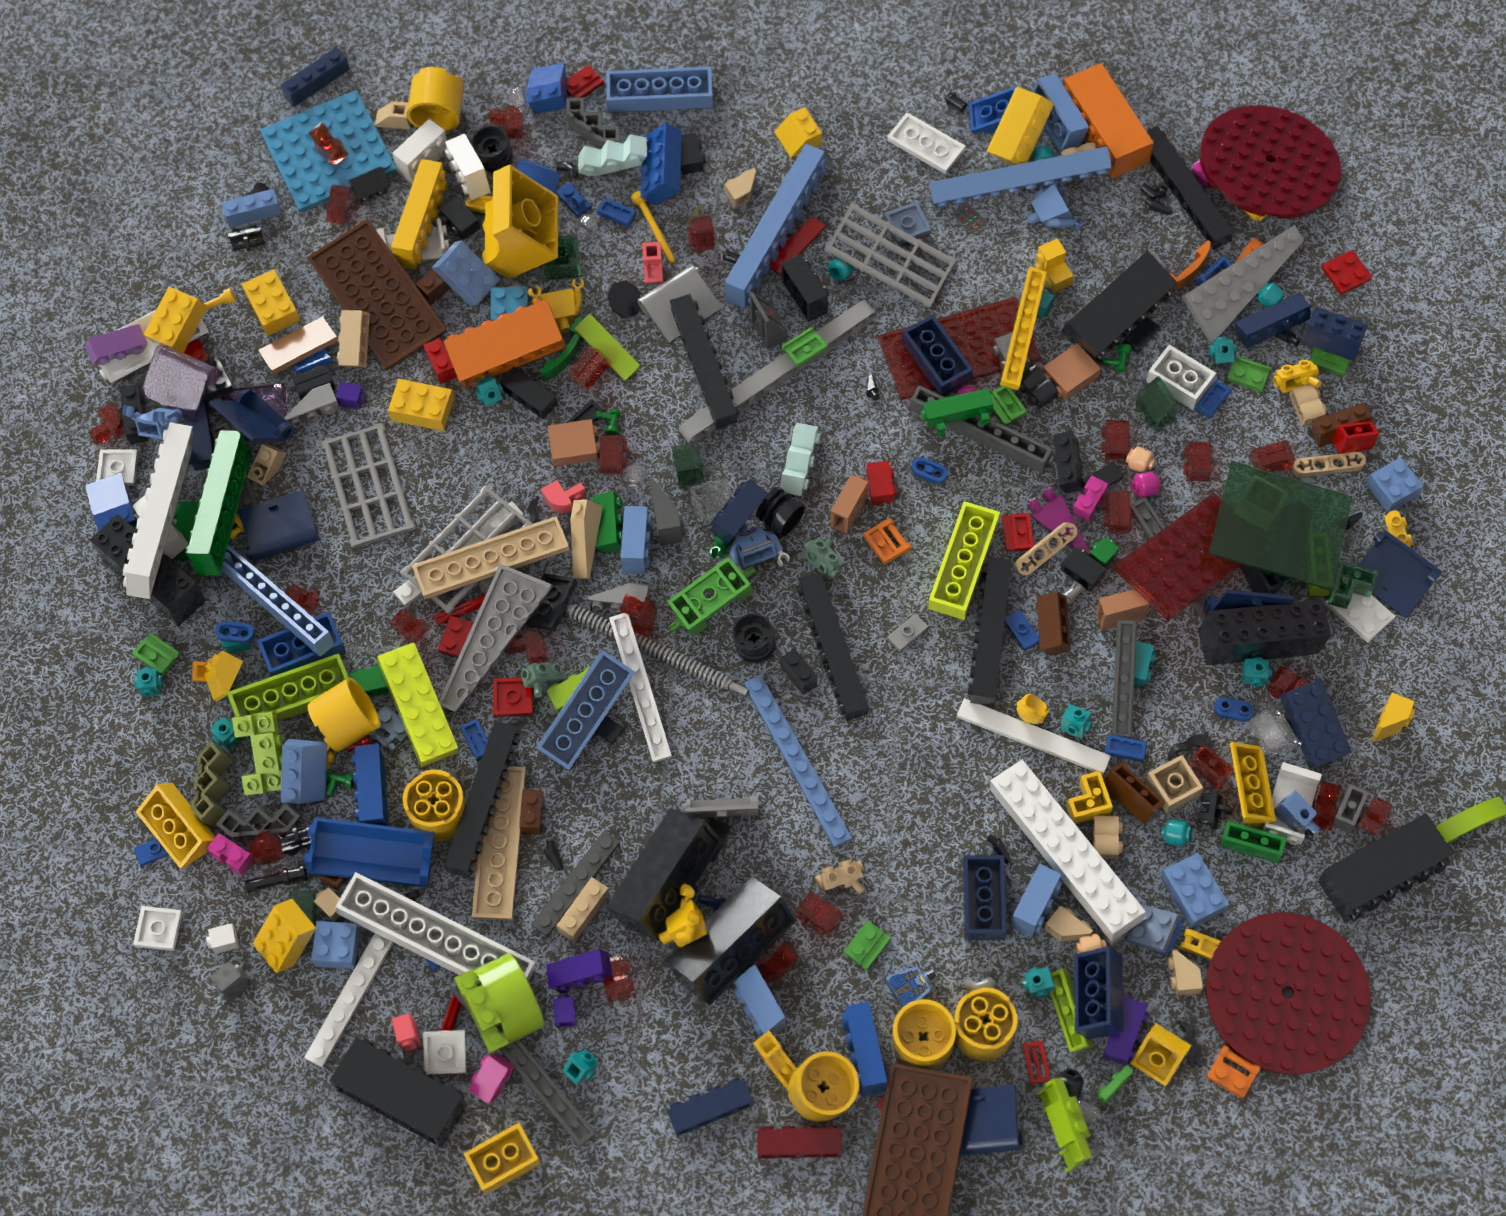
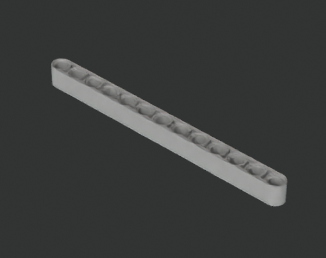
(780, 370)

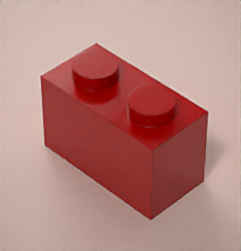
(440, 361)
(1355, 437)
(880, 482)

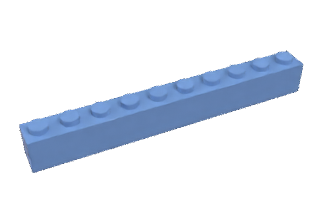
(1020, 176)
(277, 602)

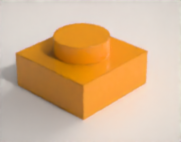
(198, 671)

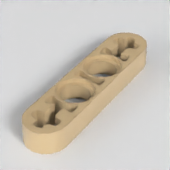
(1328, 460)
(1046, 549)

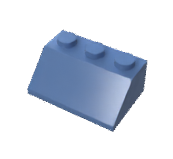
(303, 771)
(759, 1002)

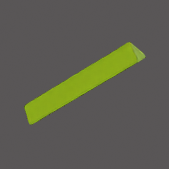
(600, 338)
(1064, 1003)

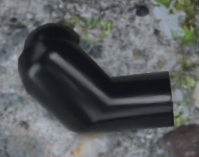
(568, 166)
(1154, 193)

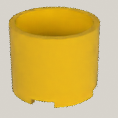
(435, 97)
(344, 714)
(448, 809)
(920, 1020)
(988, 1040)
(836, 1077)

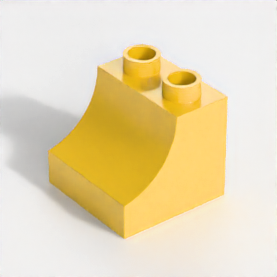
(519, 224)

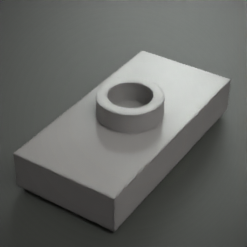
(907, 633)

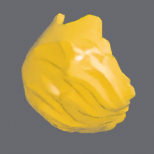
(1032, 709)

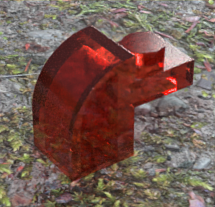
(510, 119)
(326, 145)
(337, 203)
(112, 425)
(305, 599)
(643, 613)
(408, 625)
(531, 644)
(1325, 804)
(1375, 815)
(265, 849)
(778, 963)

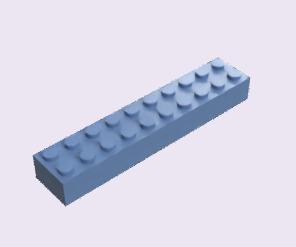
(775, 226)

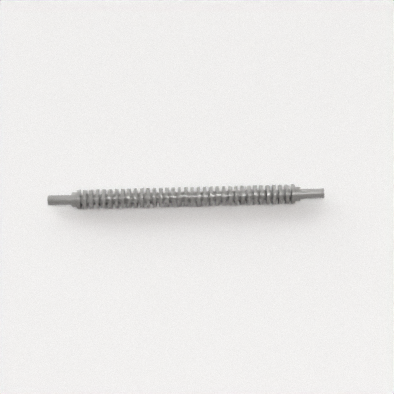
(658, 650)

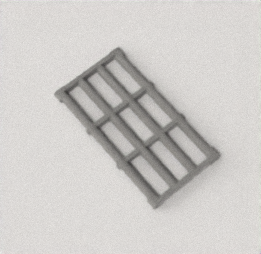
(891, 264)
(381, 497)
(472, 530)

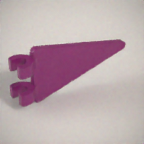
(1055, 514)

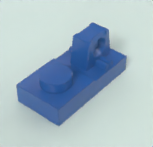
(573, 199)

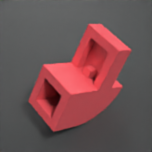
(652, 262)
(561, 500)

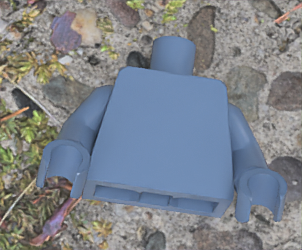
(1052, 209)
(154, 422)

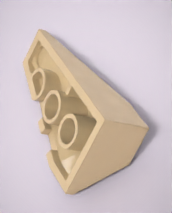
(584, 532)

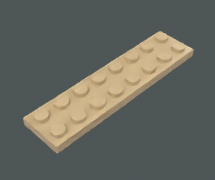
(483, 558)
(499, 859)

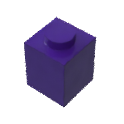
(350, 395)
(564, 1011)

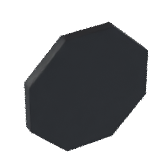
(624, 298)

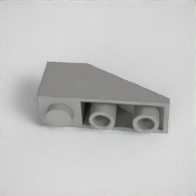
(315, 404)
(612, 598)

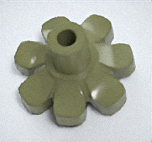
(697, 212)

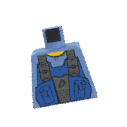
(1296, 813)
(910, 985)

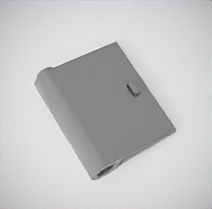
(657, 301)
(722, 807)

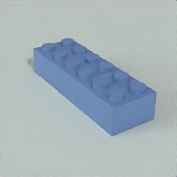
(659, 89)
(585, 710)

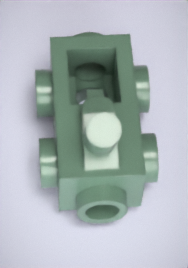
(823, 558)
(542, 676)

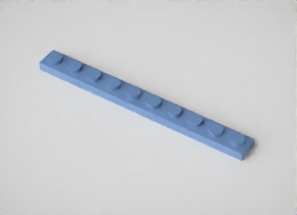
(798, 762)

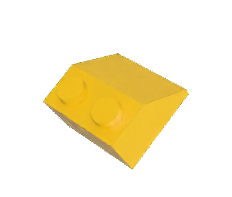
(798, 130)
(221, 674)
(1394, 717)
(1160, 1054)

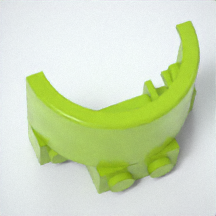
(501, 999)

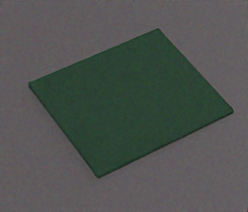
(1281, 525)

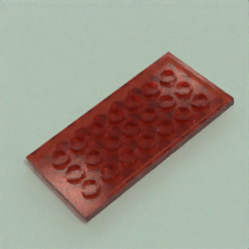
(971, 332)
(1176, 562)

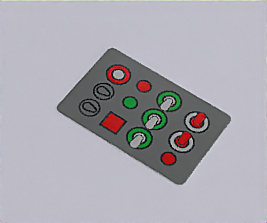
(969, 218)

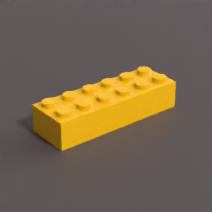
(419, 214)

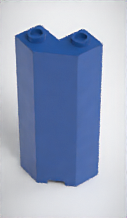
(370, 850)

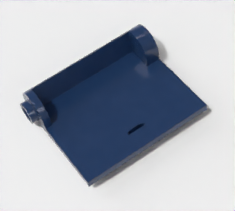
(254, 417)
(278, 525)
(1400, 572)
(1239, 599)
(992, 1122)

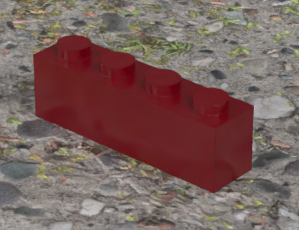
(799, 1143)

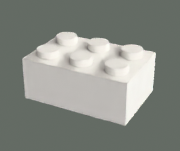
(425, 144)
(467, 167)
(1182, 376)

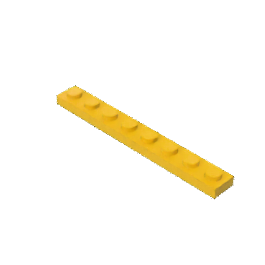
(1023, 328)

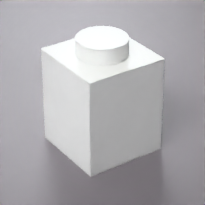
(222, 938)

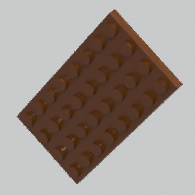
(370, 279)
(918, 1143)

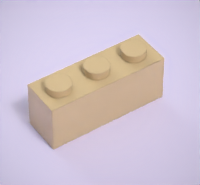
(353, 339)
(583, 910)

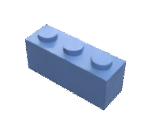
(251, 208)

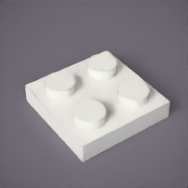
(118, 461)
(157, 928)
(444, 1052)

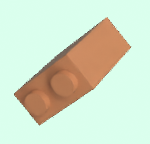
(1071, 371)
(573, 442)
(849, 504)
(1121, 606)

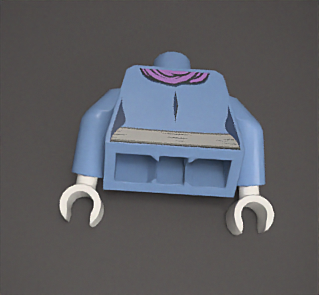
(755, 546)

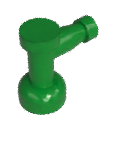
(1123, 350)
(612, 428)
(333, 778)

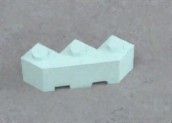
(612, 156)
(800, 459)

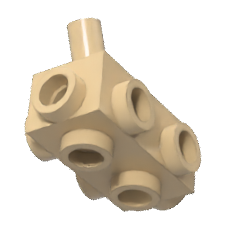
(846, 874)

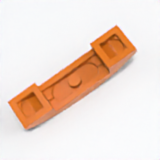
(1192, 271)

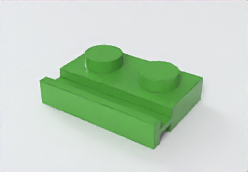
(804, 347)
(1329, 362)
(1248, 373)
(1007, 405)
(156, 654)
(867, 945)
(1117, 1082)

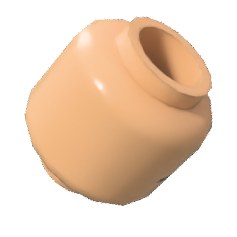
(1140, 459)
(1089, 943)

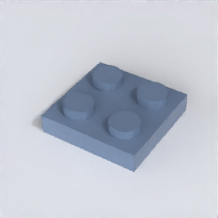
(910, 220)
(1154, 930)

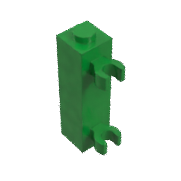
(957, 408)

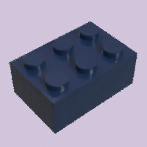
(1334, 333)
(737, 511)

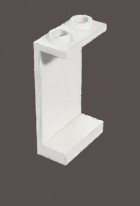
(436, 243)
(1288, 780)

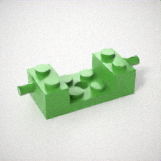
(694, 609)

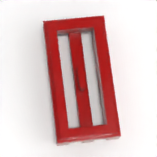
(1039, 1080)

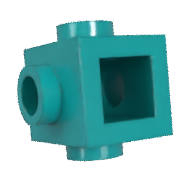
(1222, 357)
(489, 391)
(1256, 671)
(148, 681)
(1076, 721)
(224, 733)
(1038, 975)
(581, 1066)

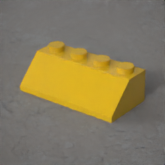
(1020, 127)
(1253, 785)
(175, 824)

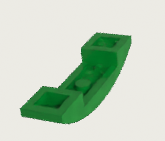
(553, 367)

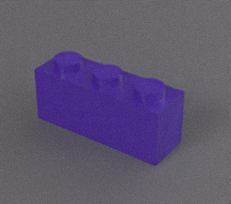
(579, 971)
(1120, 1045)

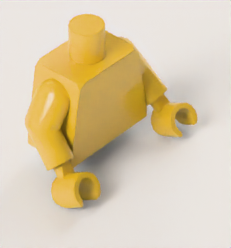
(564, 304)
(686, 923)

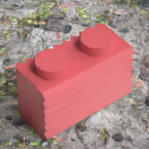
(406, 1033)

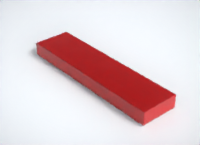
(798, 242)

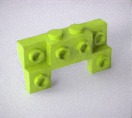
(266, 751)
(1066, 1123)

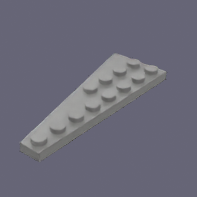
(1228, 292)
(503, 613)

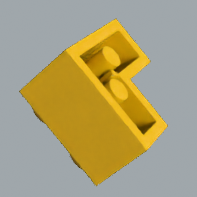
(1052, 260)
(1093, 802)

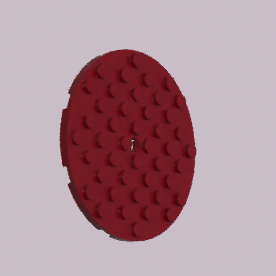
(1303, 158)
(1281, 1032)

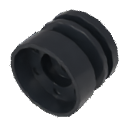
(492, 148)
(780, 511)
(754, 628)

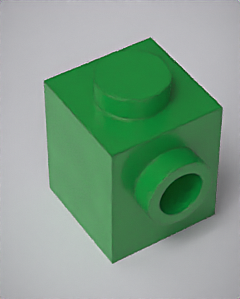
(1104, 551)

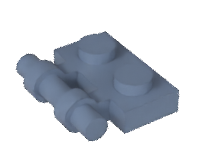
(393, 726)

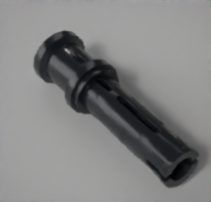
(285, 877)

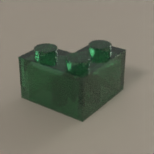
(687, 465)
(1351, 580)

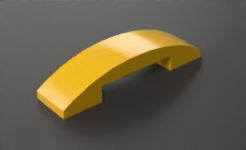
(775, 1058)

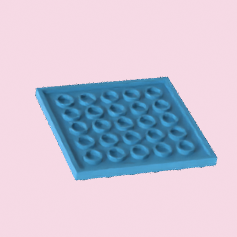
(301, 165)

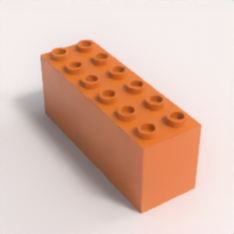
(1109, 119)
(504, 343)

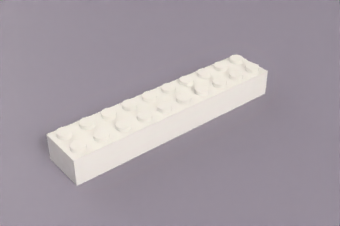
(158, 511)
(1067, 850)
(421, 928)

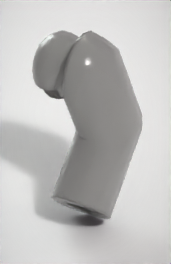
(972, 985)

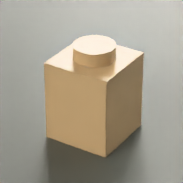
(326, 901)

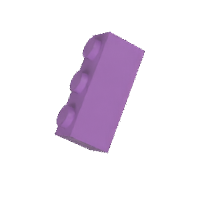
(116, 345)

